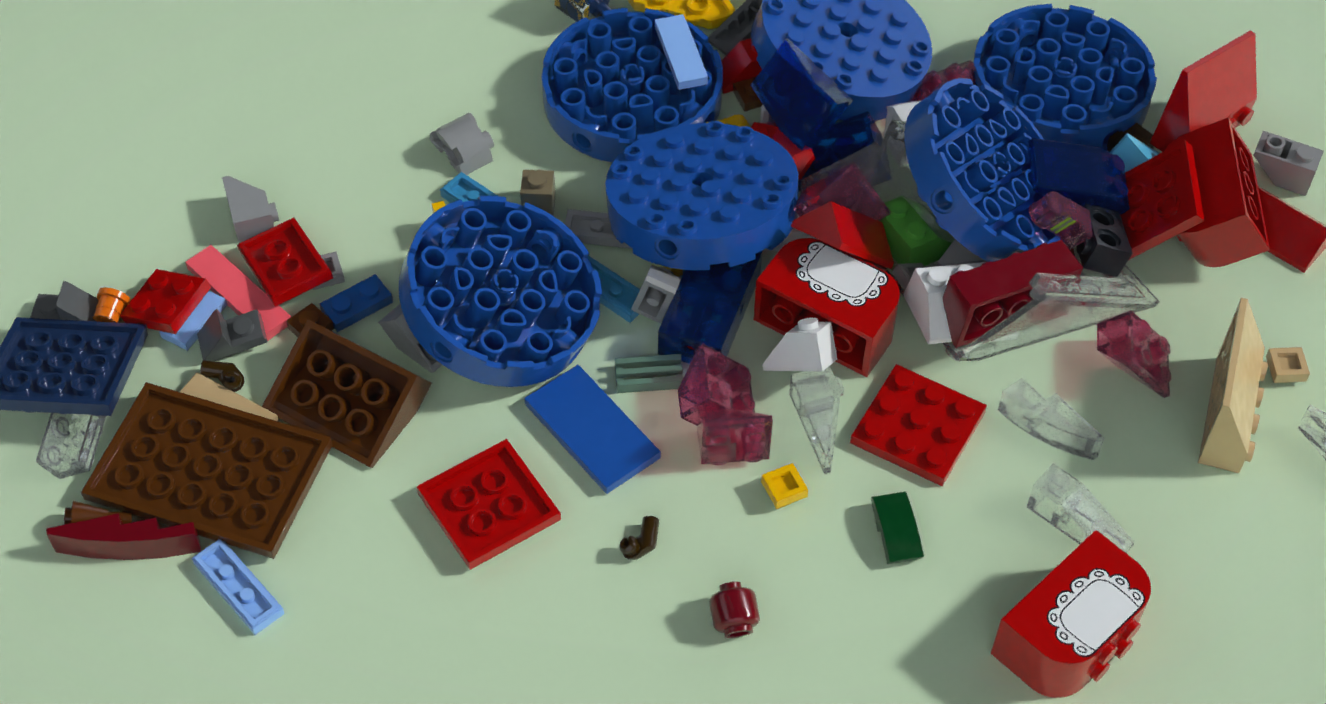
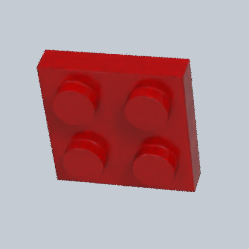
(166, 301)

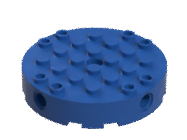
(865, 46)
(1068, 72)
(614, 85)
(975, 168)
(702, 195)
(499, 291)

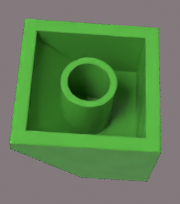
(914, 232)

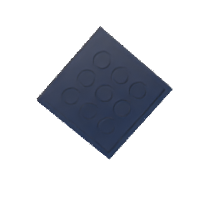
(67, 365)

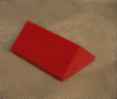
(847, 232)
(1292, 233)

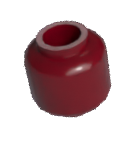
(734, 610)

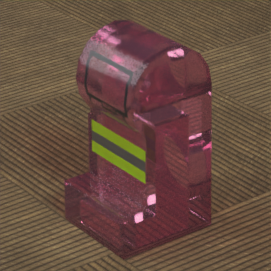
(1062, 218)

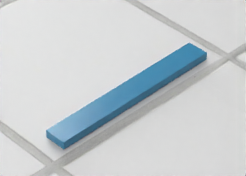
(616, 291)

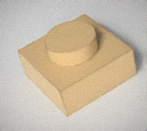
(1287, 365)

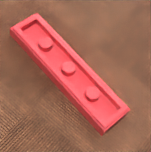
(237, 289)

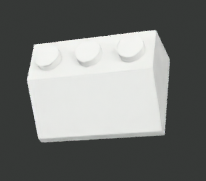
(925, 299)

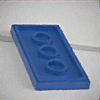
(592, 429)

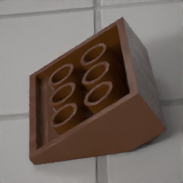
(345, 393)

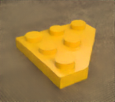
(701, 13)

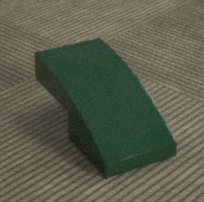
(897, 527)

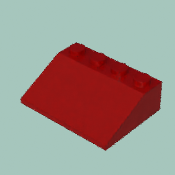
(1212, 90)

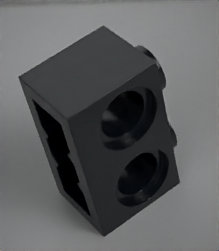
(1109, 245)

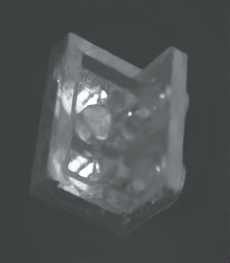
(70, 443)

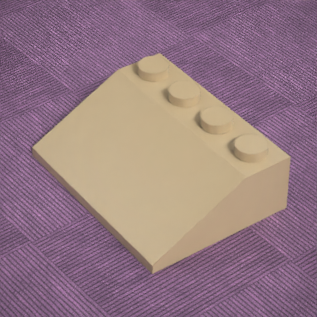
(1235, 394)

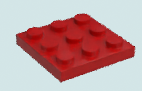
(1162, 198)
(918, 424)
(488, 503)

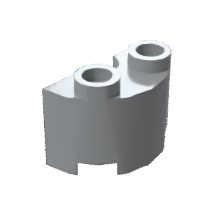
(464, 144)

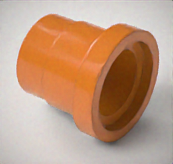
(110, 305)

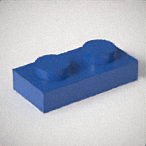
(356, 302)

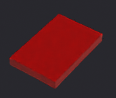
(284, 261)

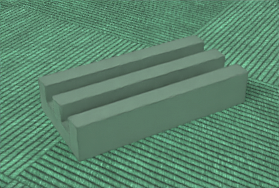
(648, 368)

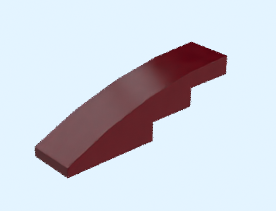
(111, 539)

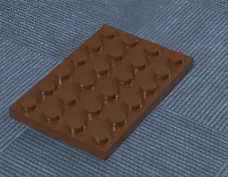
(210, 467)

